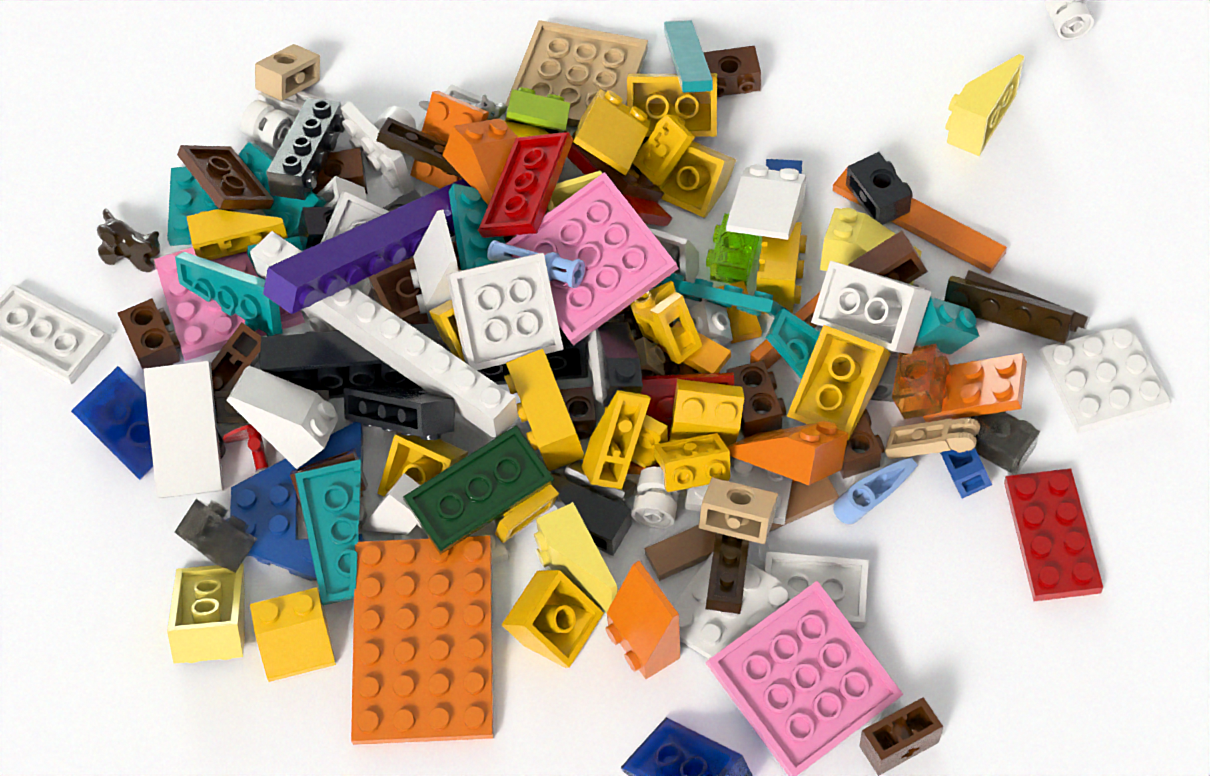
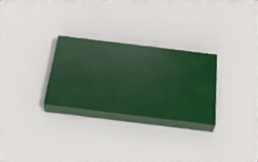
(478, 489)

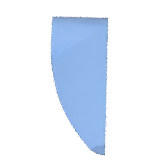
(871, 491)

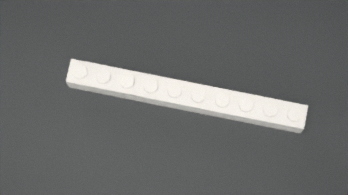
(404, 348)

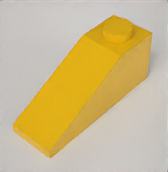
(227, 233)
(615, 440)

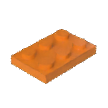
(440, 118)
(983, 387)

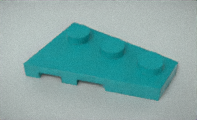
(792, 340)

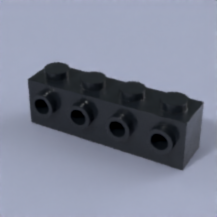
(305, 149)
(399, 410)

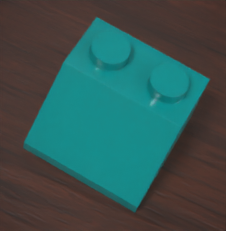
(947, 326)

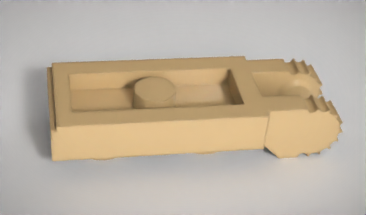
(932, 437)

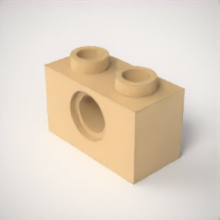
(287, 72)
(738, 510)

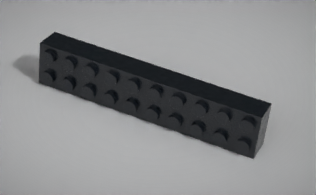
(336, 361)

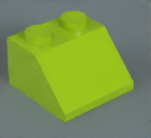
(538, 111)

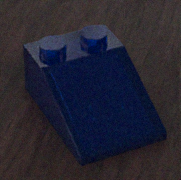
(119, 419)
(683, 752)

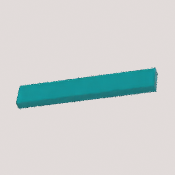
(688, 56)

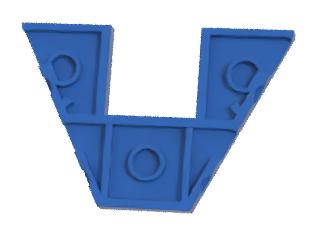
(271, 507)

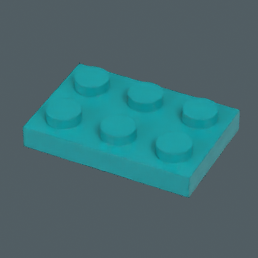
(185, 199)

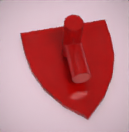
(254, 443)

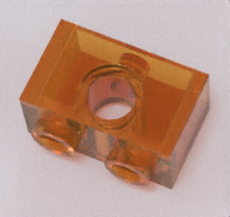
(921, 382)

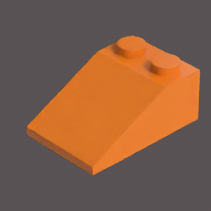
(480, 153)
(796, 452)
(644, 623)

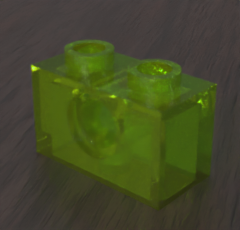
(727, 264)

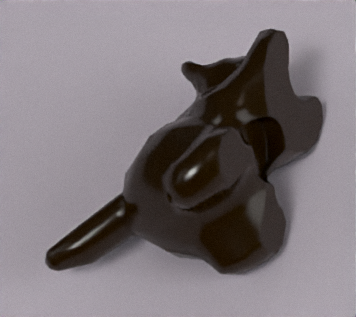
(124, 242)

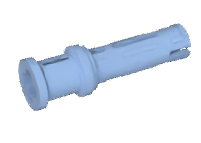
(575, 269)

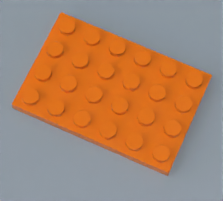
(422, 642)

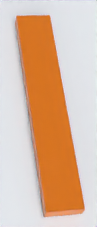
(941, 231)

